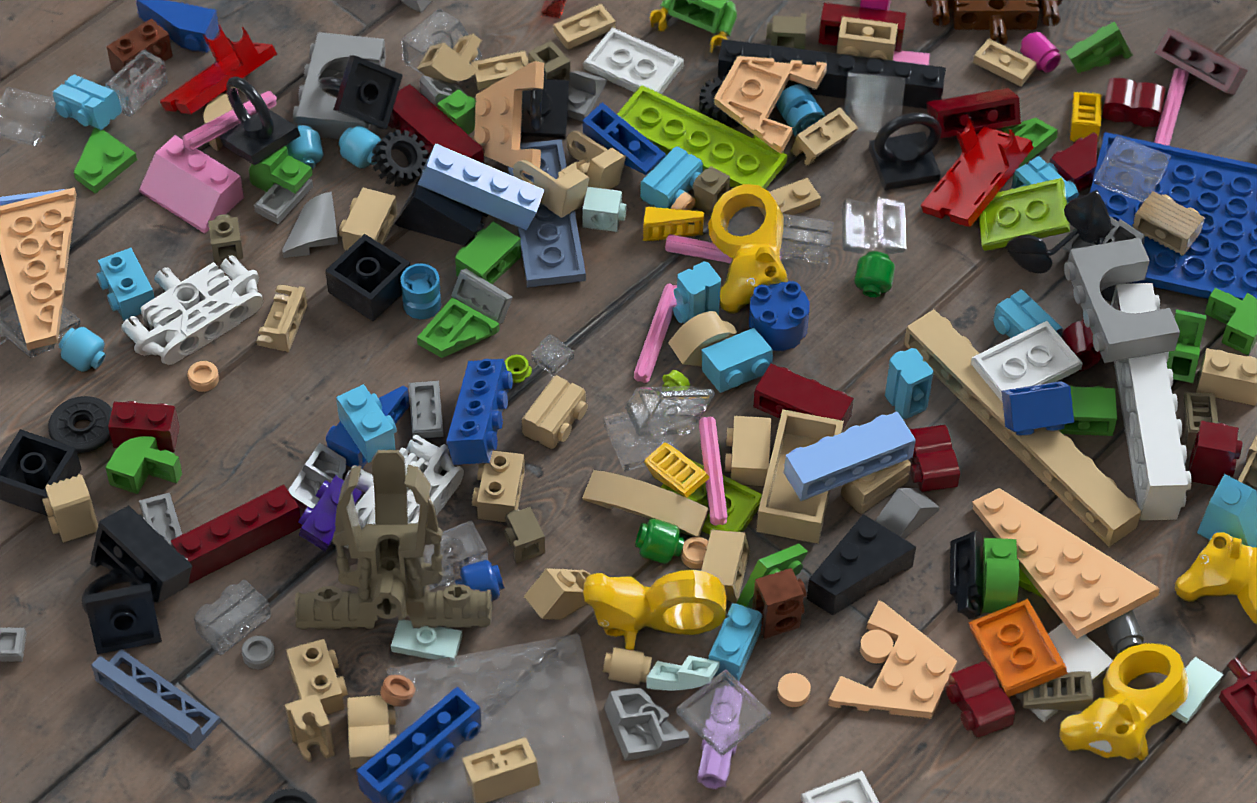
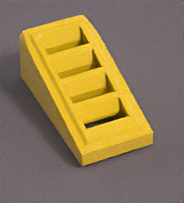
(1085, 118)
(664, 221)
(673, 468)

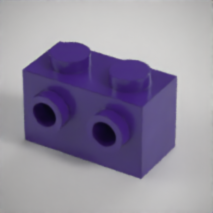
(320, 522)

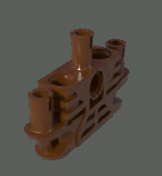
(995, 15)

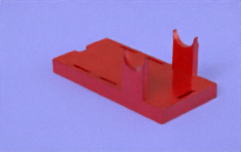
(232, 59)
(977, 174)

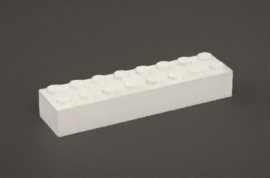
(1150, 419)

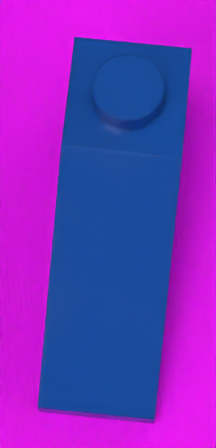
(182, 22)
(614, 132)
(339, 440)

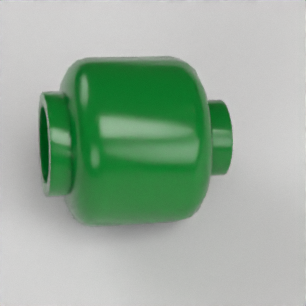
(874, 274)
(659, 541)

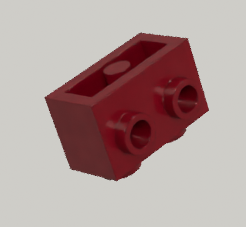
(139, 419)
(1214, 453)

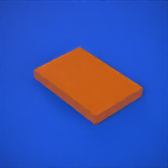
(1017, 648)

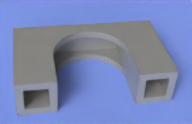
(329, 59)
(1115, 332)

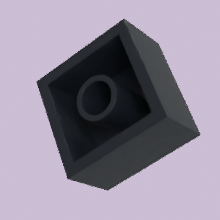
(367, 277)
(31, 465)

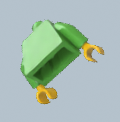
(707, 14)

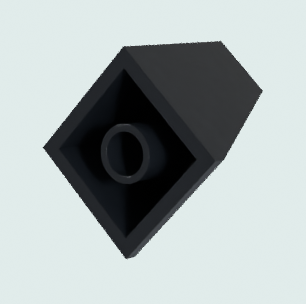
(439, 216)

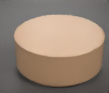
(684, 202)
(203, 376)
(694, 552)
(876, 646)
(793, 690)

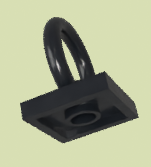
(365, 91)
(546, 109)
(257, 134)
(908, 157)
(120, 616)

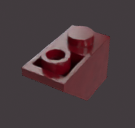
(1078, 161)

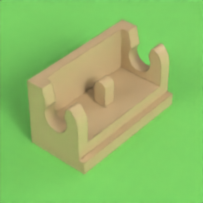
(824, 135)
(283, 318)
(727, 560)
(309, 726)
(501, 771)

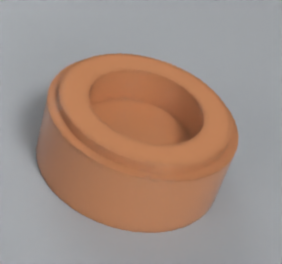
(397, 690)

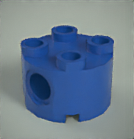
(780, 314)

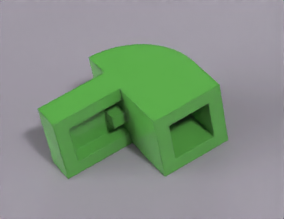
(280, 169)
(1239, 317)
(1187, 351)
(138, 459)
(999, 574)

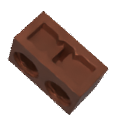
(145, 37)
(780, 602)

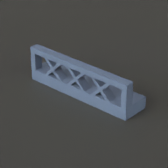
(151, 704)

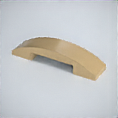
(646, 501)

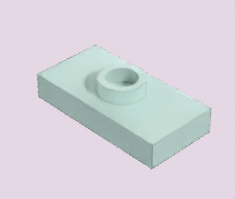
(426, 641)

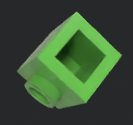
(460, 110)

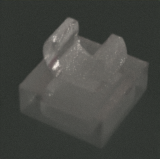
(552, 354)

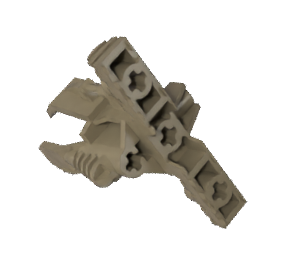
(390, 561)

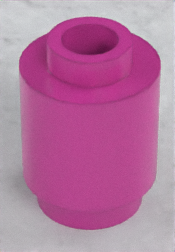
(1041, 50)

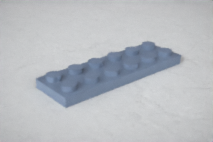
(550, 243)

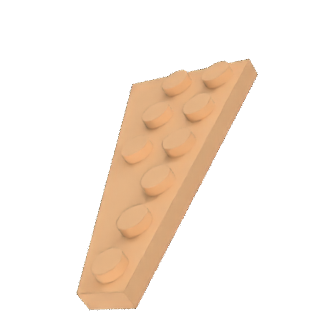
(35, 259)
(1068, 572)

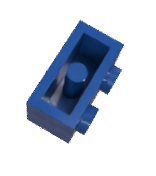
(1037, 407)

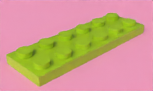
(717, 145)

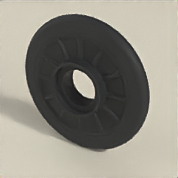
(88, 408)

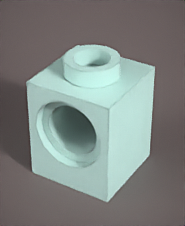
(603, 209)

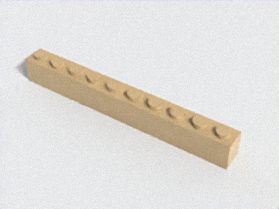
(1045, 452)

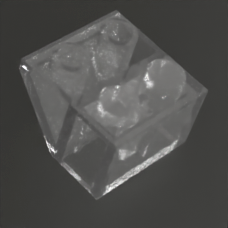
(667, 409)

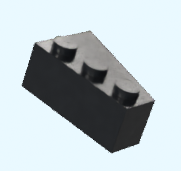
(139, 554)
(857, 564)

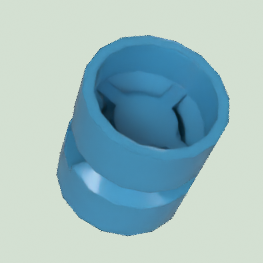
(799, 108)
(421, 291)

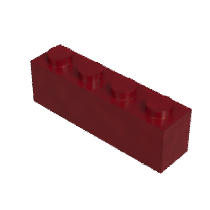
(431, 126)
(239, 532)

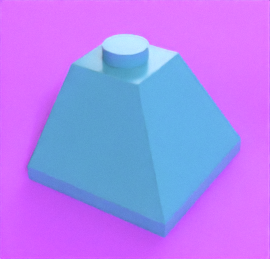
(1232, 511)

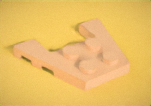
(754, 89)
(499, 116)
(911, 676)

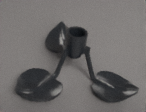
(1088, 218)

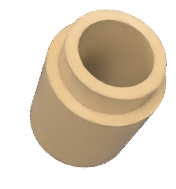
(627, 666)

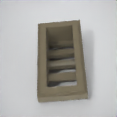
(1194, 416)
(1073, 702)

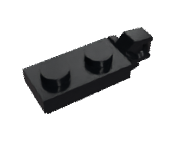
(967, 573)

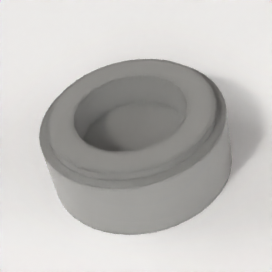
(258, 652)

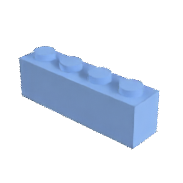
(481, 187)
(849, 455)

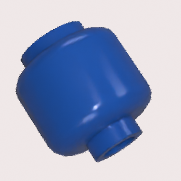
(482, 577)

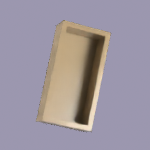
(780, 507)

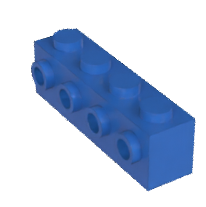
(479, 411)
(420, 748)

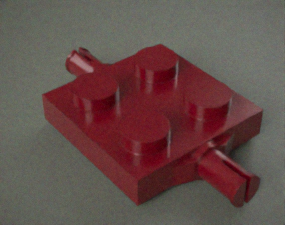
(1242, 698)

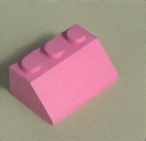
(191, 184)

